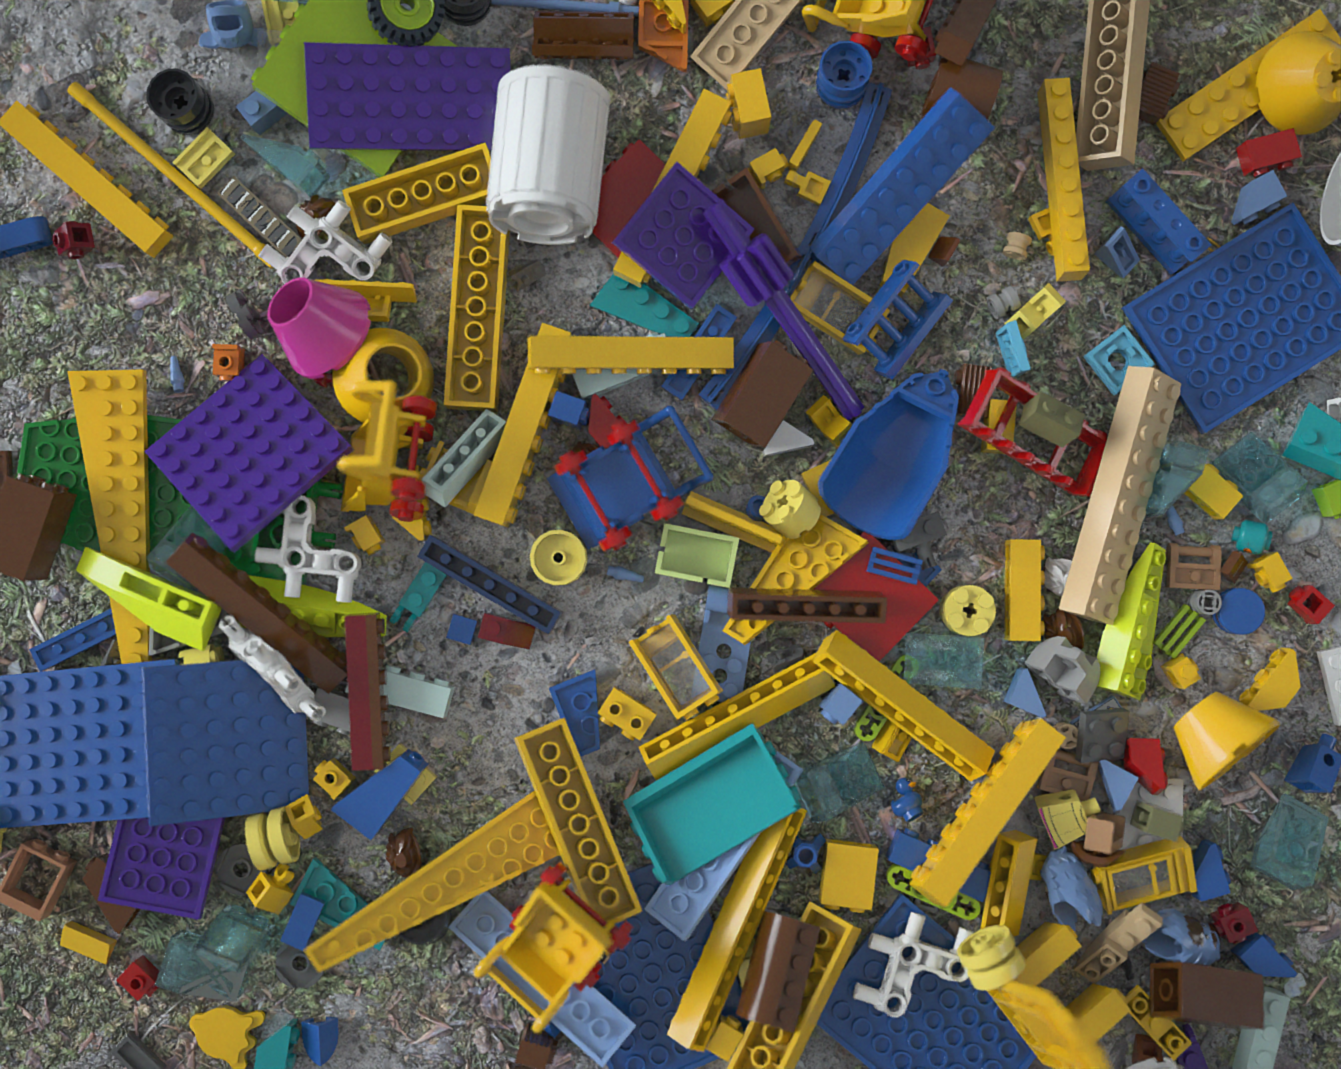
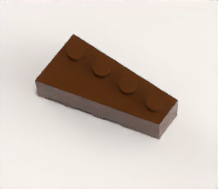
(962, 28)

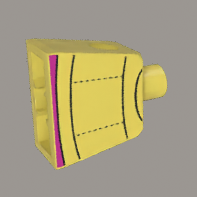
(1065, 815)

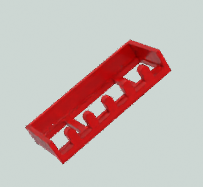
(1021, 392)

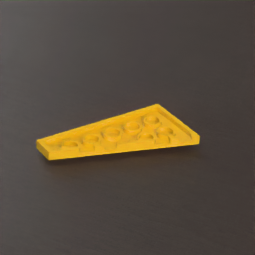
(800, 565)

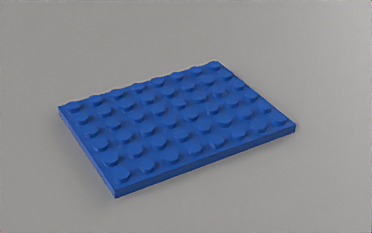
(1243, 318)
(73, 745)
(649, 983)
(943, 1023)

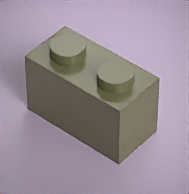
(1051, 419)
(1157, 821)

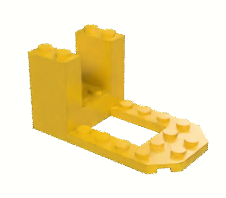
(1055, 1034)

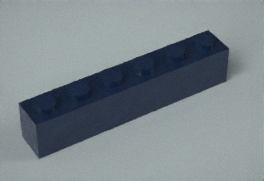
(490, 584)

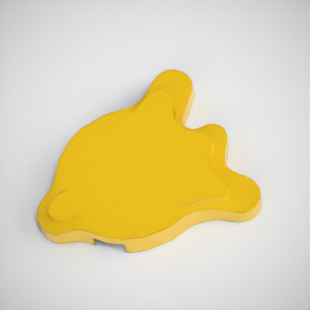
(226, 1034)

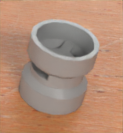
(1001, 303)
(1199, 602)

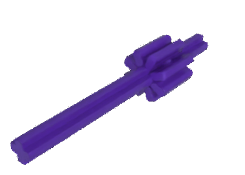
(760, 275)

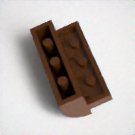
(583, 35)
(778, 971)

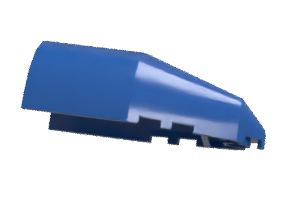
(893, 458)

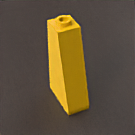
(915, 241)

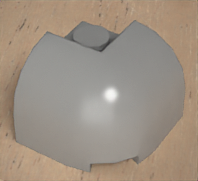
(1065, 668)

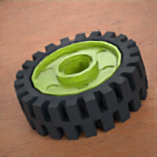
(406, 26)

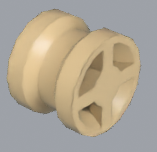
(1017, 245)
(1070, 733)

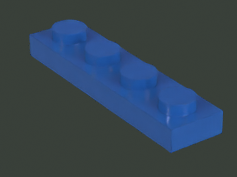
(716, 325)
(74, 641)

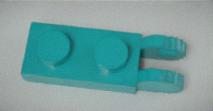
(419, 595)

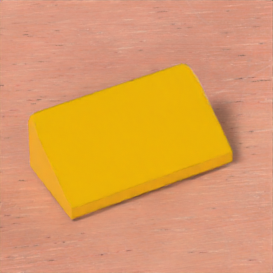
(891, 741)
(87, 942)

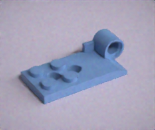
(712, 636)

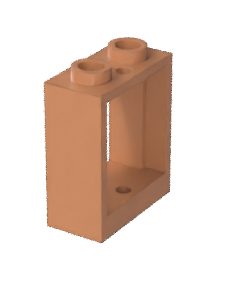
(23, 901)

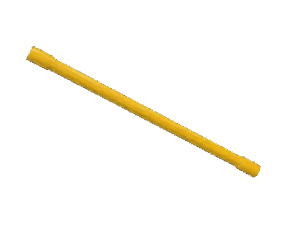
(88, 100)

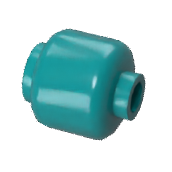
(1252, 537)

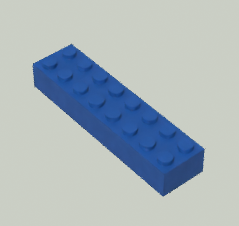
(902, 186)

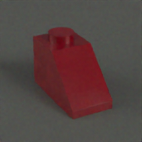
(506, 631)

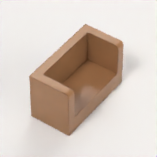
(1105, 832)

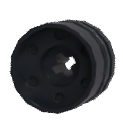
(466, 11)
(180, 101)
(431, 932)

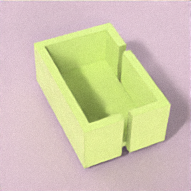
(697, 555)

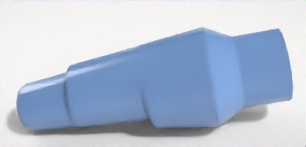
(176, 375)
(1175, 521)
(624, 574)

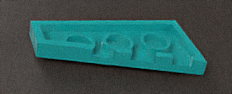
(643, 308)
(340, 899)

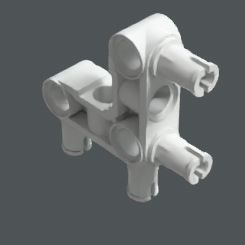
(338, 246)
(298, 538)
(272, 668)
(901, 970)

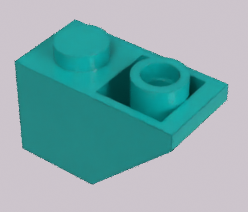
(278, 1048)

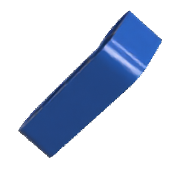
(24, 236)

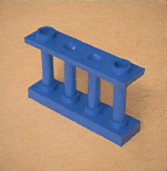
(1157, 222)
(916, 329)

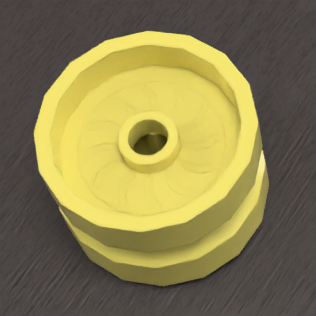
(545, 550)
(271, 839)
(991, 957)

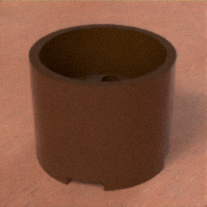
(972, 80)

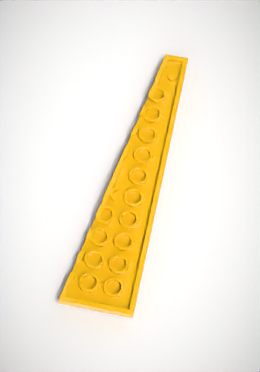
(113, 440)
(479, 862)

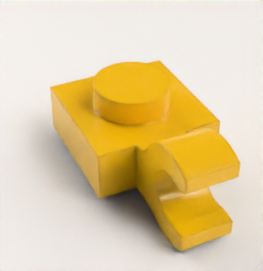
(811, 187)

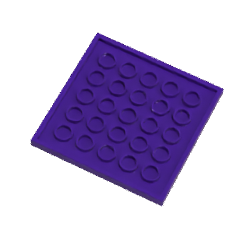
(248, 452)

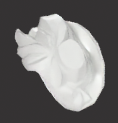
(1056, 574)

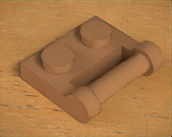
(1193, 575)
(1058, 779)

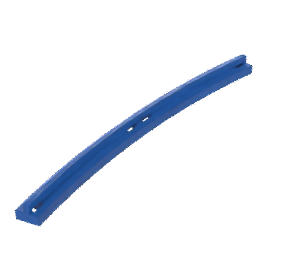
(836, 198)

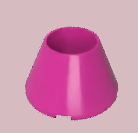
(318, 324)

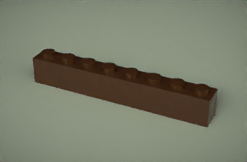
(259, 612)

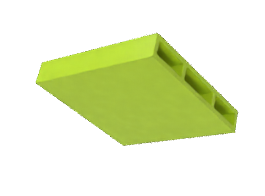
(284, 74)

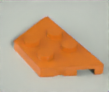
(660, 38)

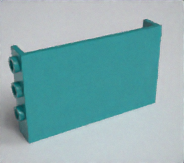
(711, 804)

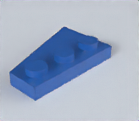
(578, 704)

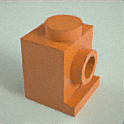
(236, 358)

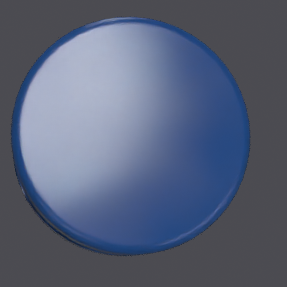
(1240, 611)

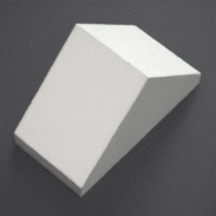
(786, 440)

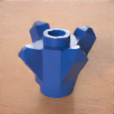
(806, 853)

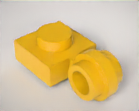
(1042, 227)

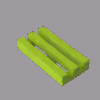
(1199, 621)

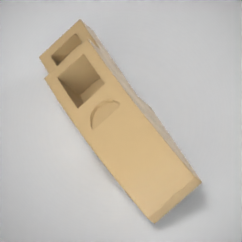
(1116, 940)

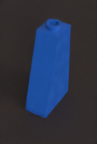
(377, 798)

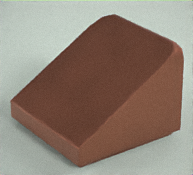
(943, 250)
(1145, 1048)

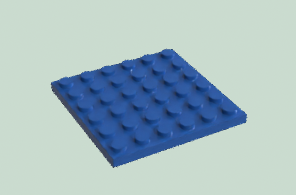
(219, 743)

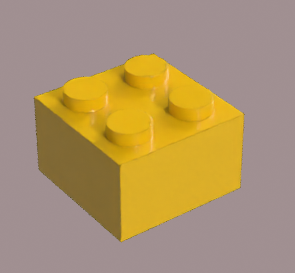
(748, 104)

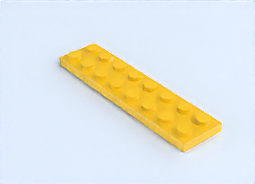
(1227, 98)

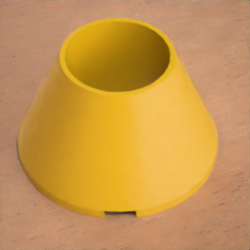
(388, 342)
(1220, 735)

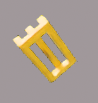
(805, 145)

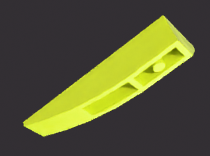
(154, 600)
(316, 607)
(1128, 644)

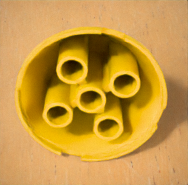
(1301, 83)

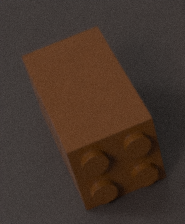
(762, 393)
(31, 525)
(1206, 995)

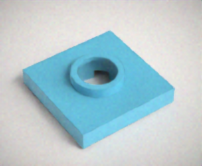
(1118, 342)
(1013, 349)

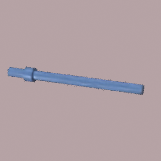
(568, 5)

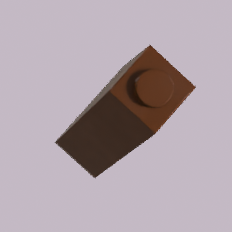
(118, 916)

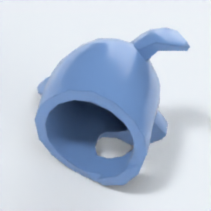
(229, 25)

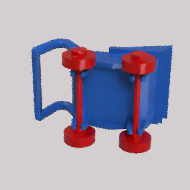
(620, 484)

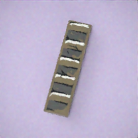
(260, 217)

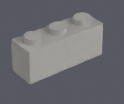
(337, 710)

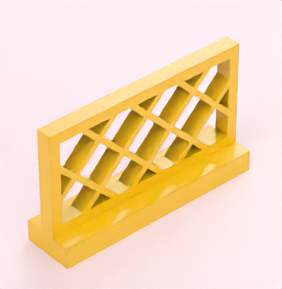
(731, 522)

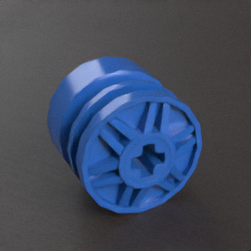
(844, 62)

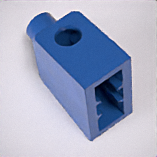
(1316, 766)

